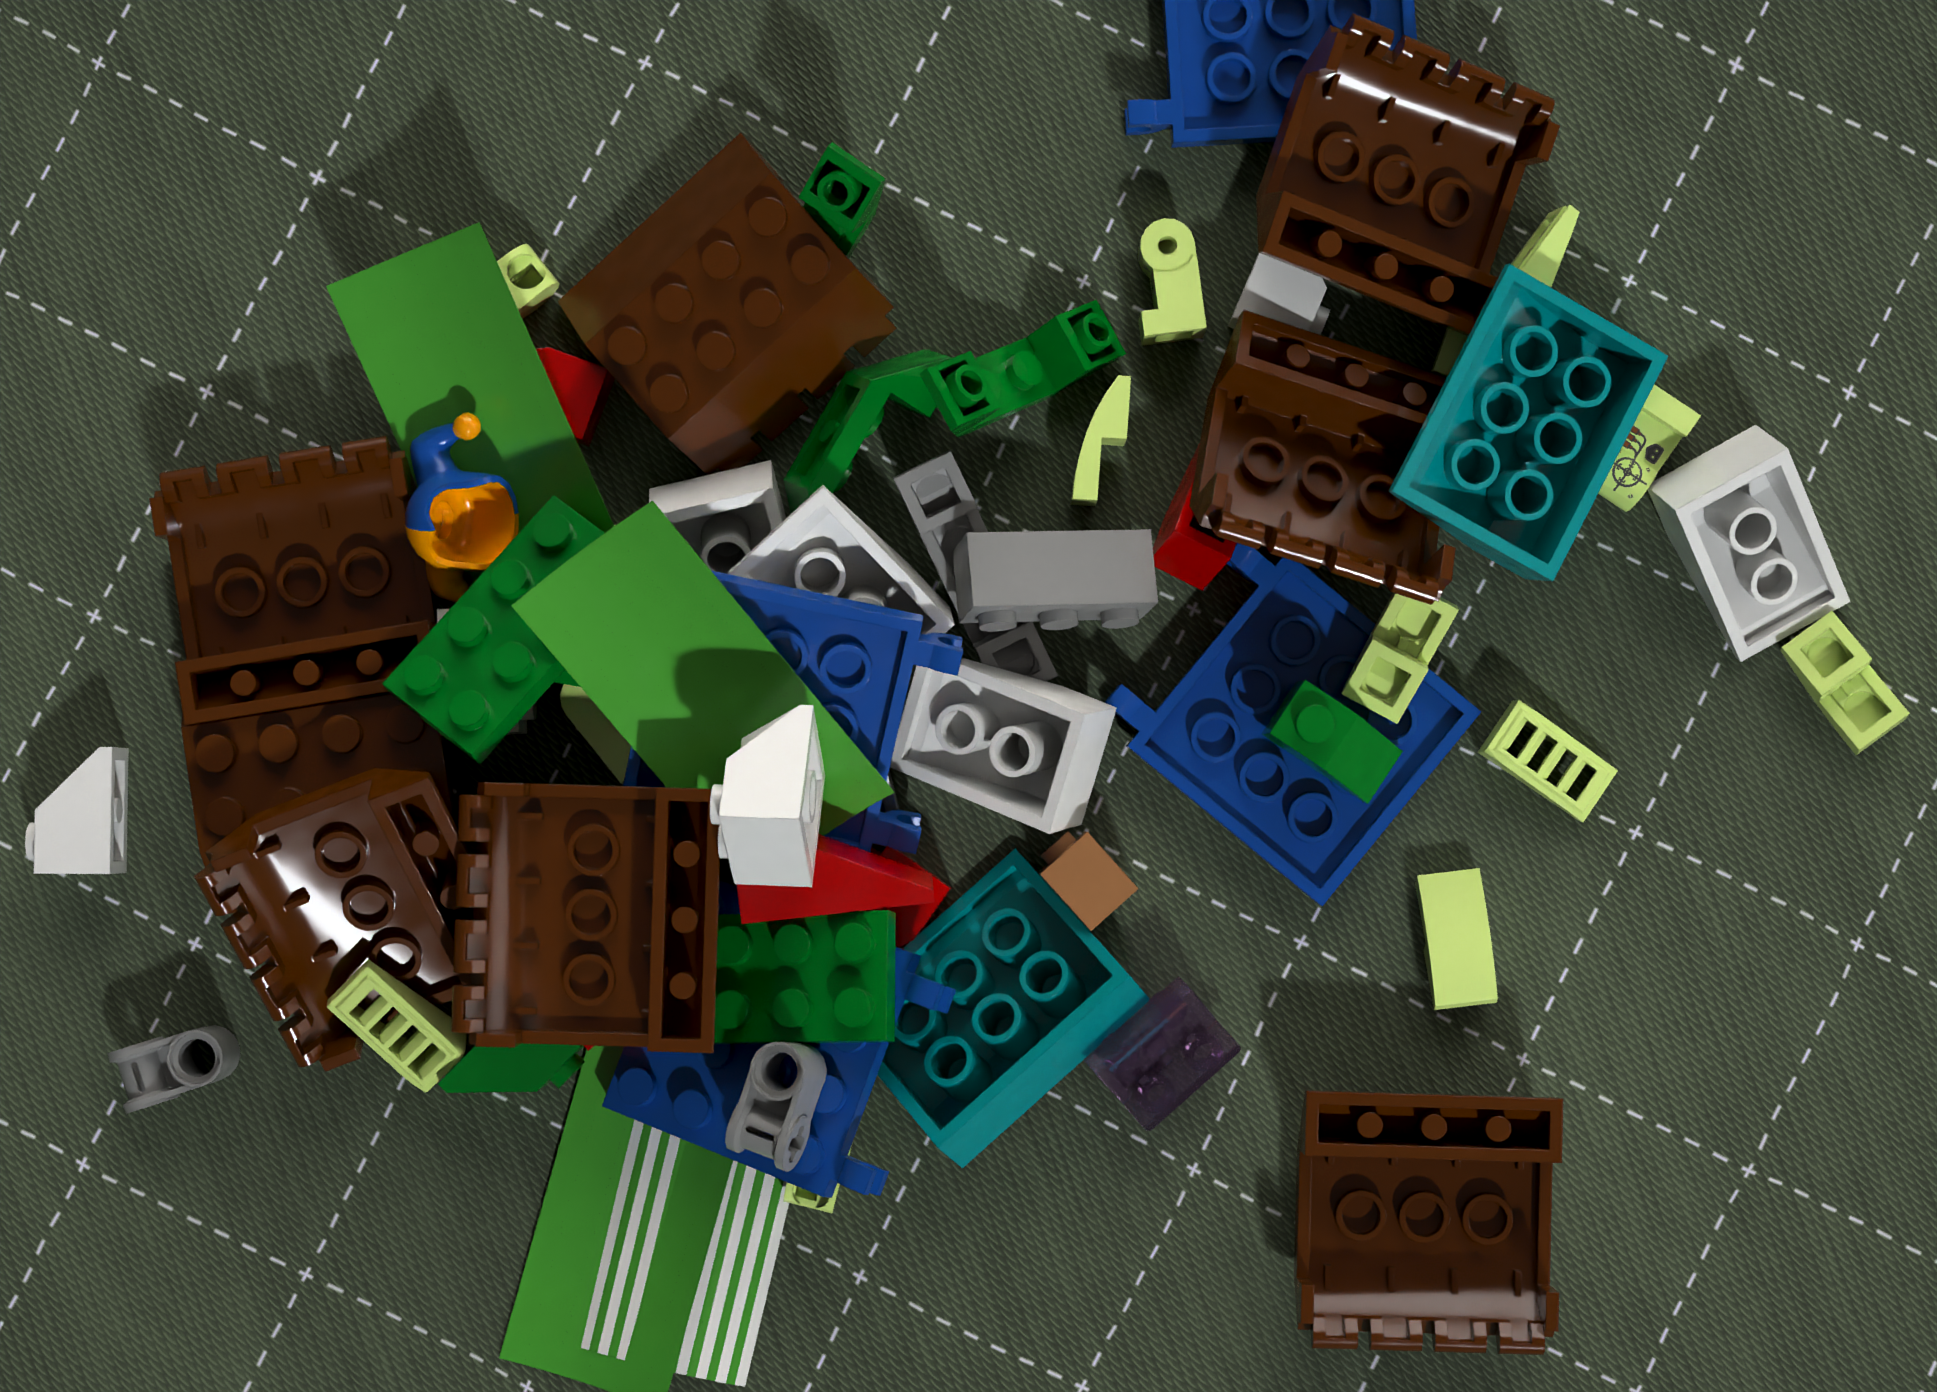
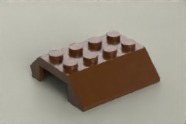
(1399, 171)
(727, 310)
(1305, 454)
(292, 578)
(283, 754)
(339, 883)
(587, 917)
(1426, 1220)

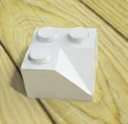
(772, 803)

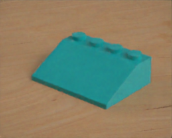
(1527, 426)
(1023, 1015)

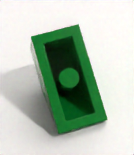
(1332, 740)
(513, 1069)

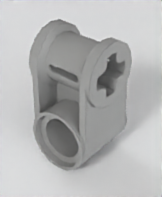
(166, 1068)
(776, 1108)

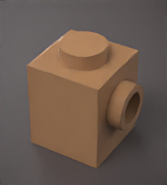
(1085, 878)

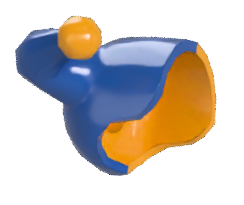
(456, 515)

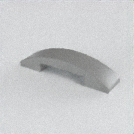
(943, 515)

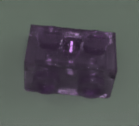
(1163, 1054)

